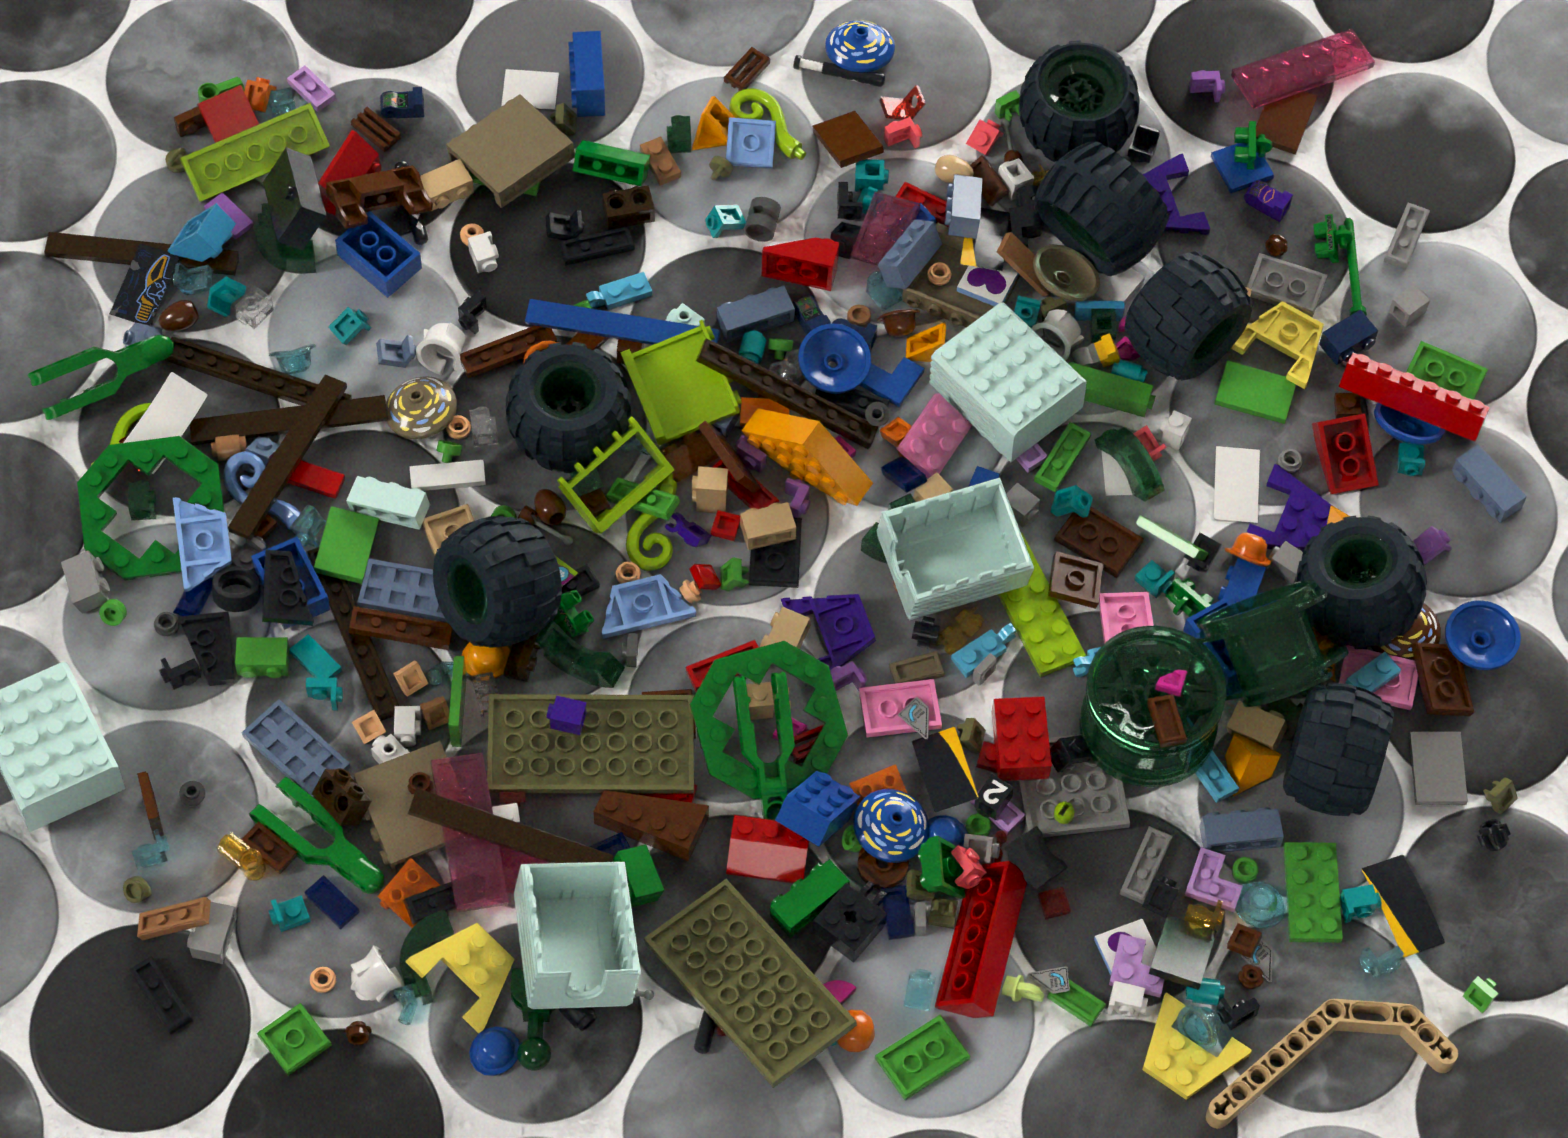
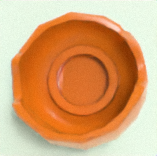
(860, 1036)

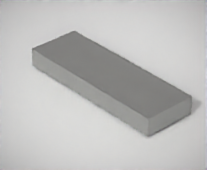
(1406, 236)
(1146, 865)

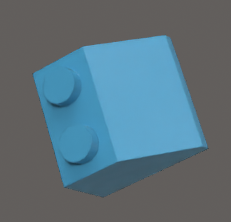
(203, 235)

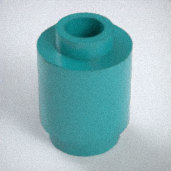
(753, 346)
(1130, 370)
(1209, 992)

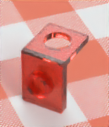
(902, 108)

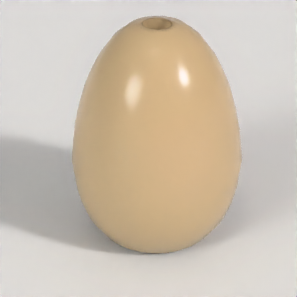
(949, 165)

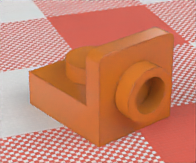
(258, 93)
(895, 432)

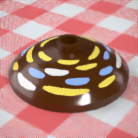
(1424, 630)

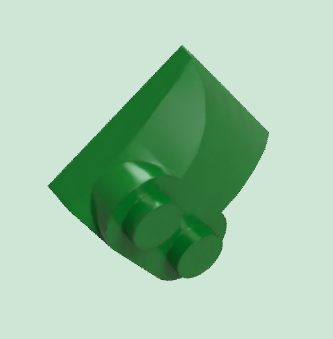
(940, 867)

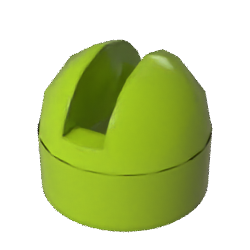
(1068, 815)

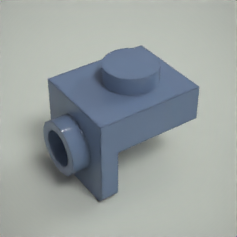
(139, 332)
(396, 352)
(264, 449)

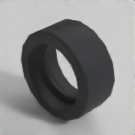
(234, 576)

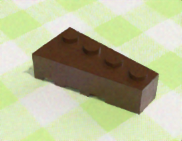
(653, 821)

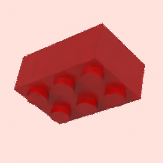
(1021, 738)

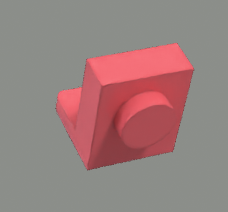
(902, 130)
(984, 136)
(1149, 442)
(972, 868)

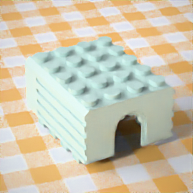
(1007, 381)
(954, 549)
(53, 748)
(576, 935)

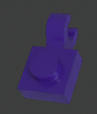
(690, 531)

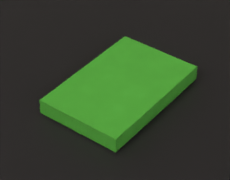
(1447, 370)
(1255, 392)
(346, 545)
(457, 701)
(922, 1057)

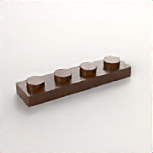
(503, 350)
(400, 628)

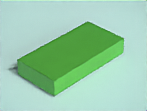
(1079, 1003)

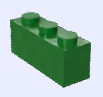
(611, 163)
(807, 897)

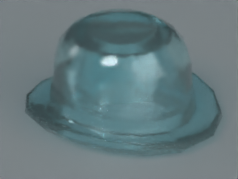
(294, 360)
(1260, 905)
(1199, 1025)

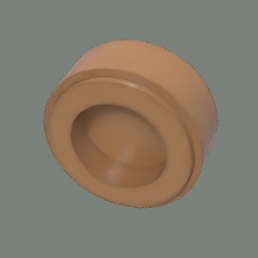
(859, 315)

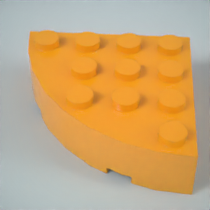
(808, 454)

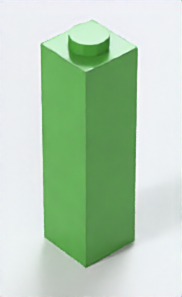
(1116, 391)

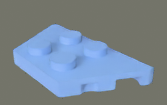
(201, 542)
(643, 605)

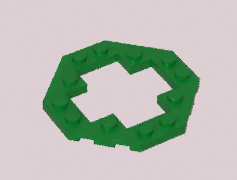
(146, 457)
(754, 664)

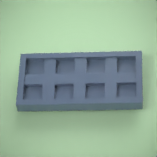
(399, 590)
(293, 746)

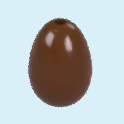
(179, 316)
(549, 507)

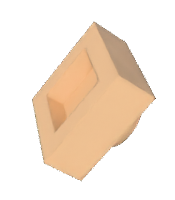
(411, 678)
(369, 726)

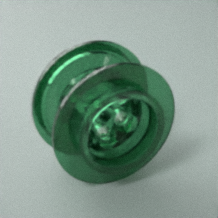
(1272, 643)

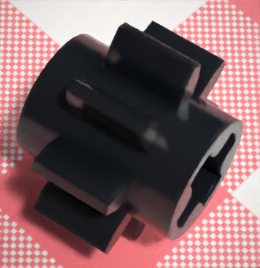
(925, 632)
(1493, 835)

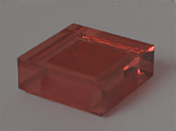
(1054, 903)

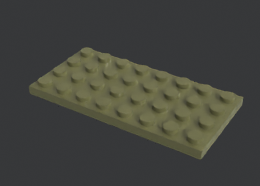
(623, 745)
(750, 983)

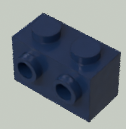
(1348, 336)

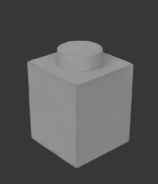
(1409, 305)
(1023, 504)
(1285, 562)

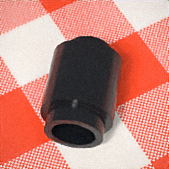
(579, 1017)

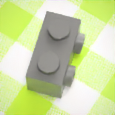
(85, 581)
(212, 940)

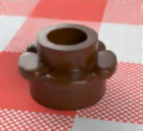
(1276, 245)
(417, 778)
(1246, 981)
(358, 1033)

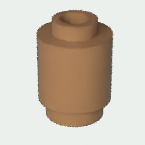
(227, 446)

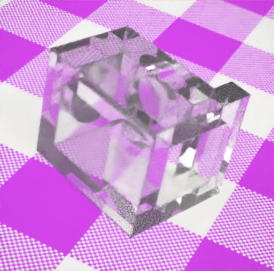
(254, 307)
(483, 427)

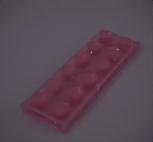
(1302, 68)
(472, 862)

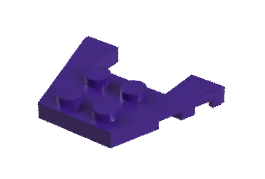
(1158, 179)
(1301, 517)
(841, 624)

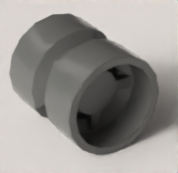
(762, 219)

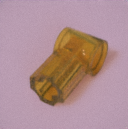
(241, 855)

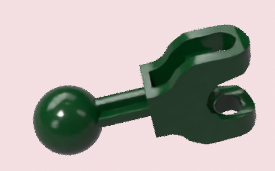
(534, 1051)

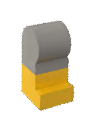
(1097, 355)

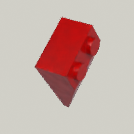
(802, 262)
(1345, 453)

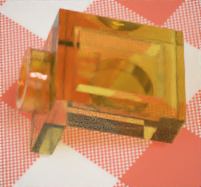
(1202, 916)

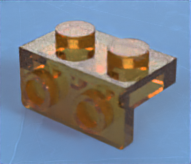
(689, 454)

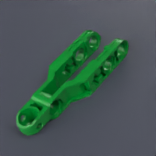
(127, 359)
(771, 775)
(340, 855)

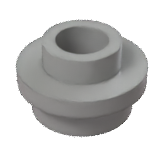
(1292, 455)

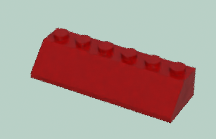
(1414, 396)
(982, 942)

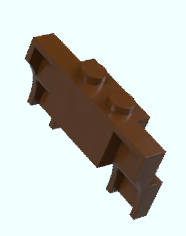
(375, 192)

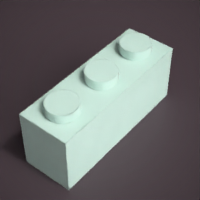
(388, 502)

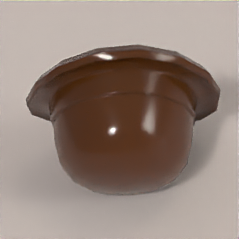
(899, 322)

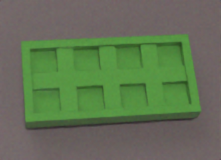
(1312, 892)

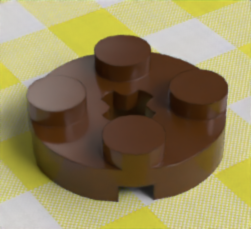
(880, 877)

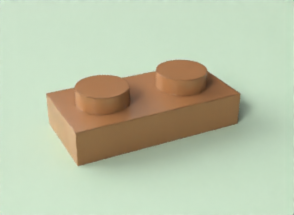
(661, 161)

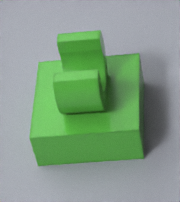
(1006, 105)
(732, 573)
(1481, 993)

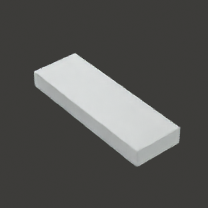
(448, 475)

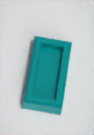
(315, 658)

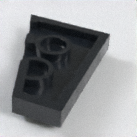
(282, 591)
(212, 646)

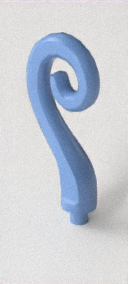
(282, 509)

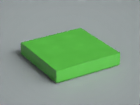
(294, 1039)

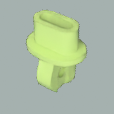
(1016, 988)

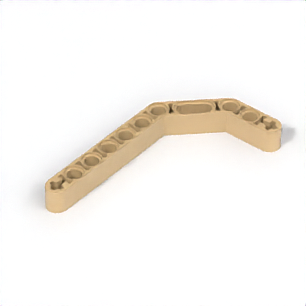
(1326, 1025)

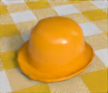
(485, 659)

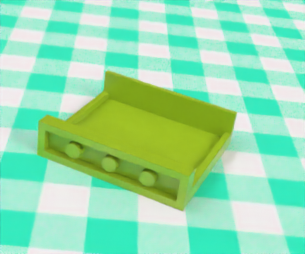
(678, 389)

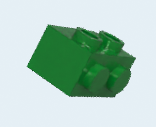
(641, 875)

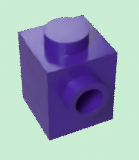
(567, 715)

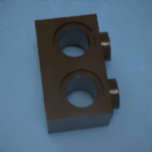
(629, 212)
(341, 797)

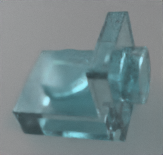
(281, 101)
(881, 294)
(150, 855)

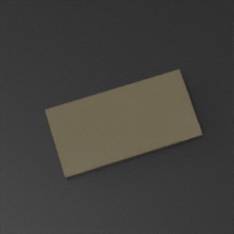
(917, 668)

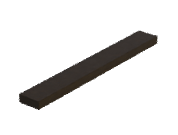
(123, 251)
(243, 372)
(786, 393)
(281, 420)
(287, 457)
(359, 646)
(501, 830)

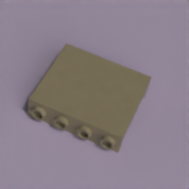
(512, 149)
(944, 299)
(396, 830)

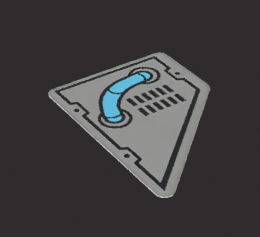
(917, 716)
(1262, 958)
(1054, 980)

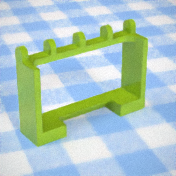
(651, 480)

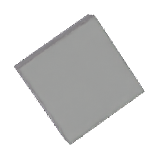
(984, 669)
(920, 918)

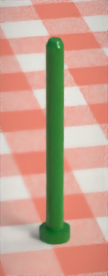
(1353, 271)

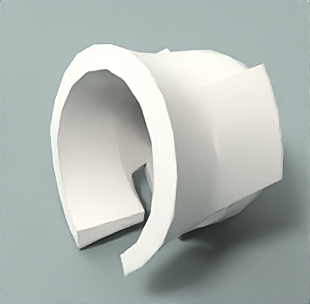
(1061, 330)
(443, 340)
(372, 977)

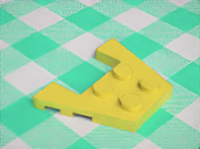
(1288, 332)
(476, 961)
(1180, 1061)

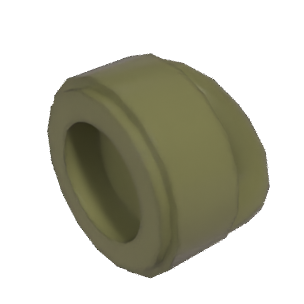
(173, 160)
(720, 167)
(136, 889)

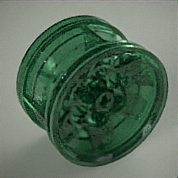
(1140, 659)

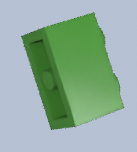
(262, 656)

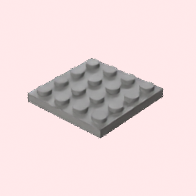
(1094, 794)

